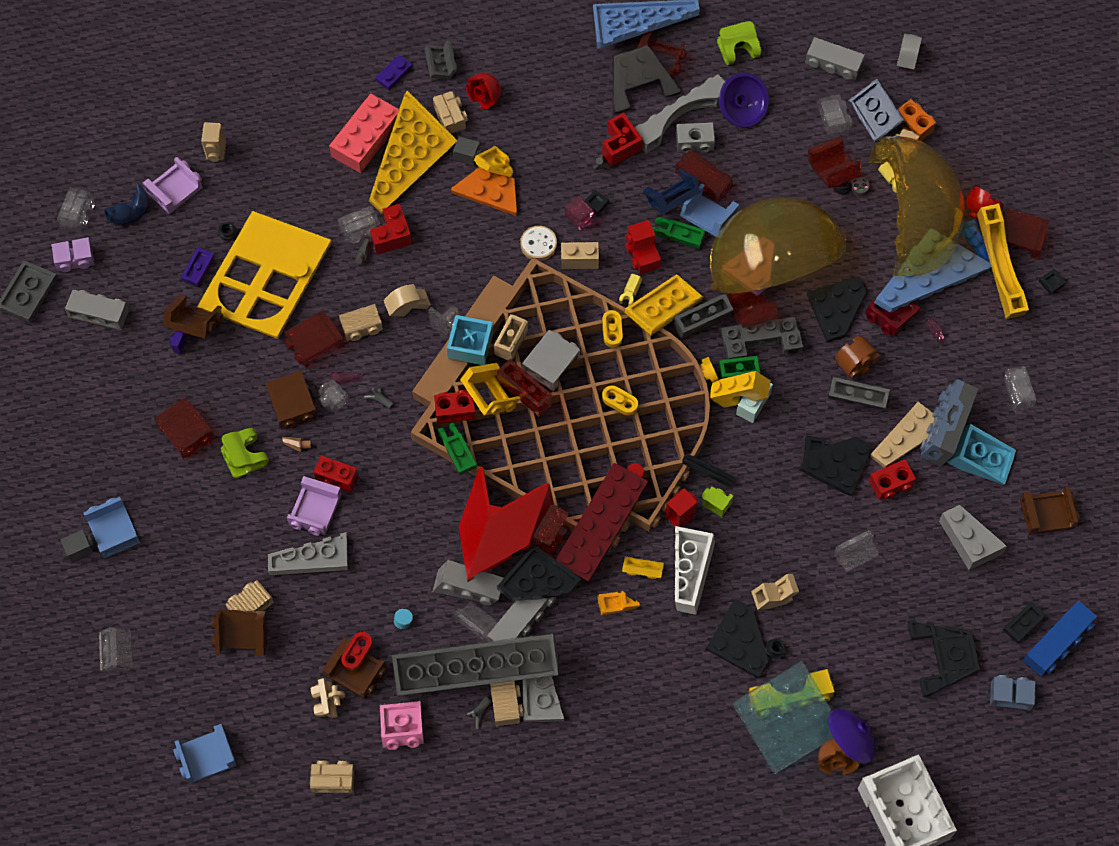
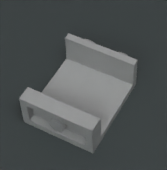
(550, 359)

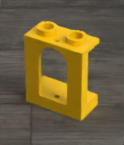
(487, 374)

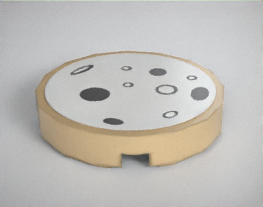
(538, 243)

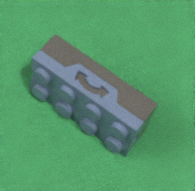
(948, 422)

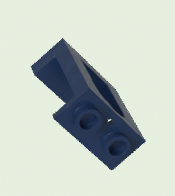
(658, 200)

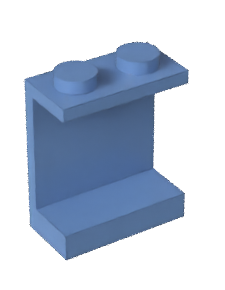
(706, 213)
(111, 527)
(205, 755)

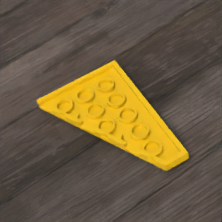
(412, 149)

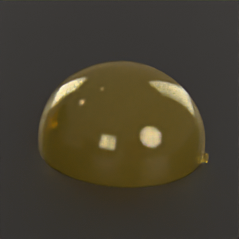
(774, 244)

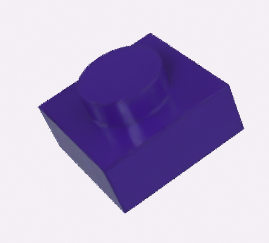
(178, 341)

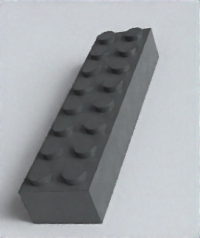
(476, 664)

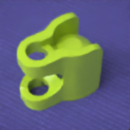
(738, 36)
(236, 455)

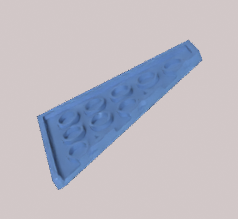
(626, 20)
(906, 289)

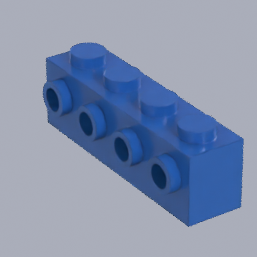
(1060, 638)

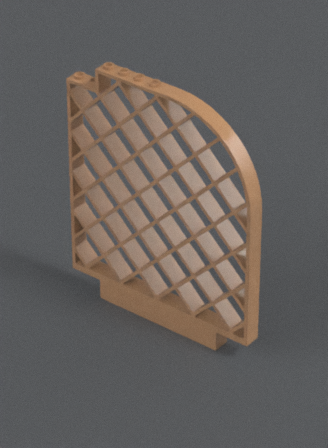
(495, 306)

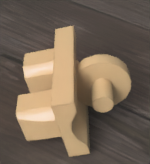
(329, 697)

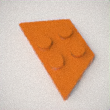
(488, 189)

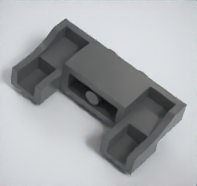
(768, 333)

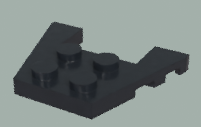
(636, 69)
(953, 652)

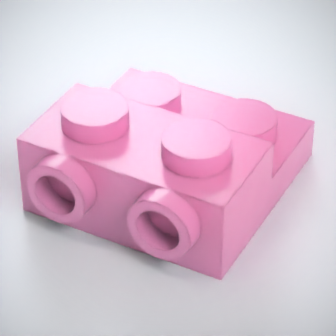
(401, 725)

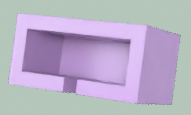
(71, 258)

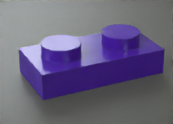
(393, 72)
(197, 267)

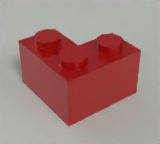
(624, 140)
(394, 233)
(642, 247)

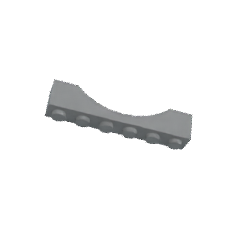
(703, 96)

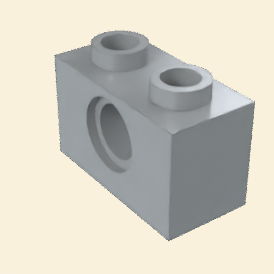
(702, 131)

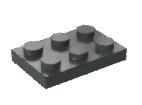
(27, 291)

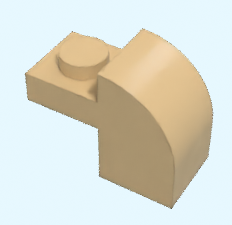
(404, 299)
(775, 594)

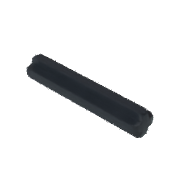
(708, 470)

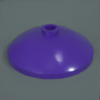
(752, 96)
(852, 735)

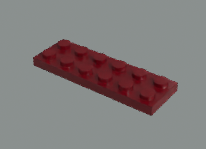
(601, 522)

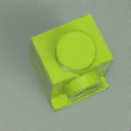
(716, 500)

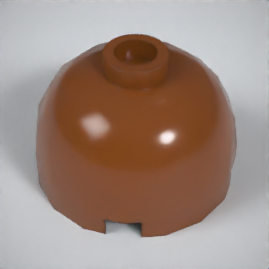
(834, 758)

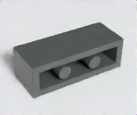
(703, 316)
(859, 393)

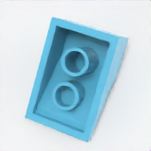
(983, 455)

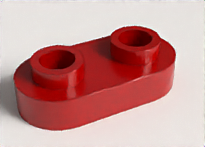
(355, 651)

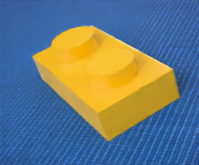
(643, 567)

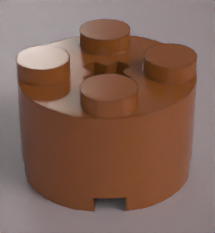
(857, 357)

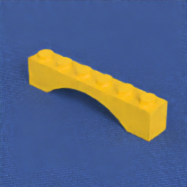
(994, 236)

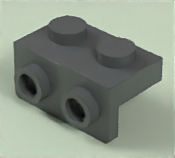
(441, 61)

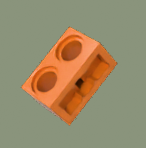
(917, 118)

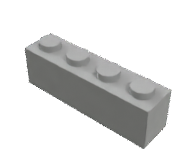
(519, 619)

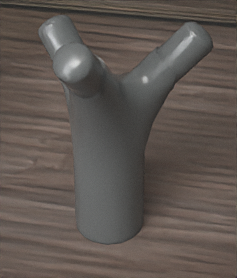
(601, 163)
(380, 397)
(478, 711)

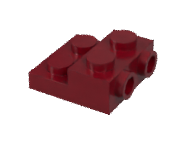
(891, 322)

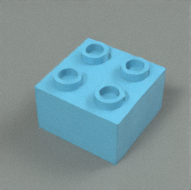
(470, 340)

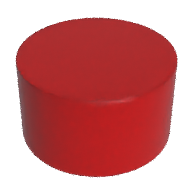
(636, 469)

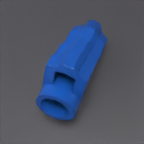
(974, 236)

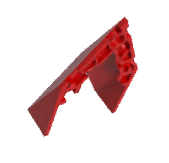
(495, 533)

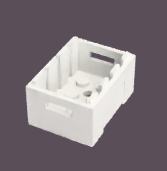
(922, 804)

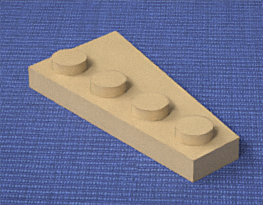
(905, 436)

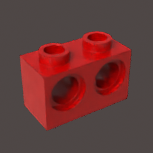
(454, 412)
(336, 473)
(889, 476)
(681, 508)

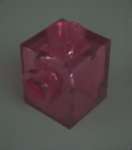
(579, 213)

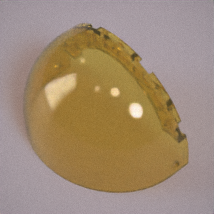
(928, 202)

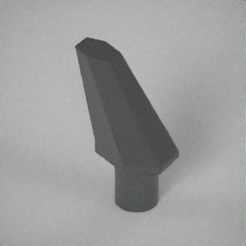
(362, 254)

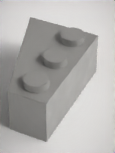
(970, 537)
(452, 581)

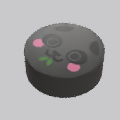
(860, 186)

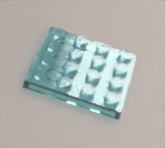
(786, 717)

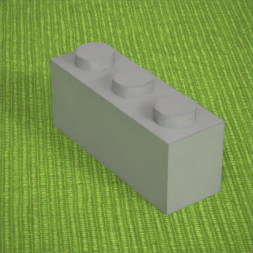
(834, 59)
(97, 309)

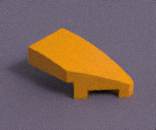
(615, 602)

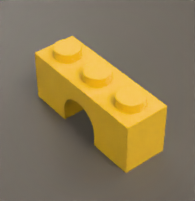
(750, 385)

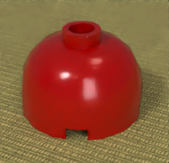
(484, 86)
(979, 198)

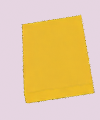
(663, 304)

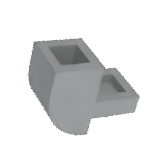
(909, 51)

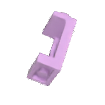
(174, 186)
(314, 506)

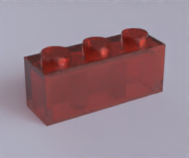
(716, 183)
(523, 385)

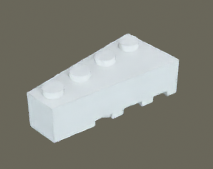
(692, 562)

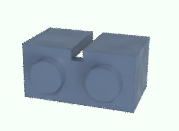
(1012, 693)

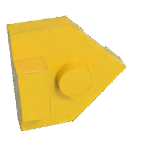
(494, 161)

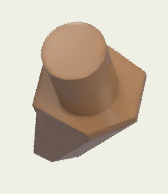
(296, 443)

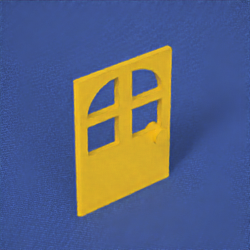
(276, 249)

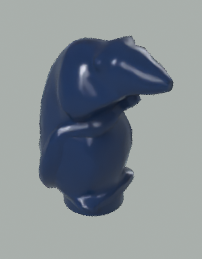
(128, 212)

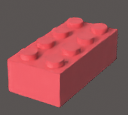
(364, 133)

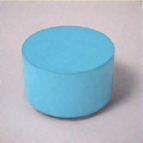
(403, 619)

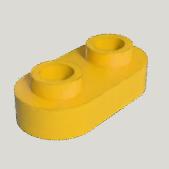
(612, 330)
(708, 370)
(621, 400)

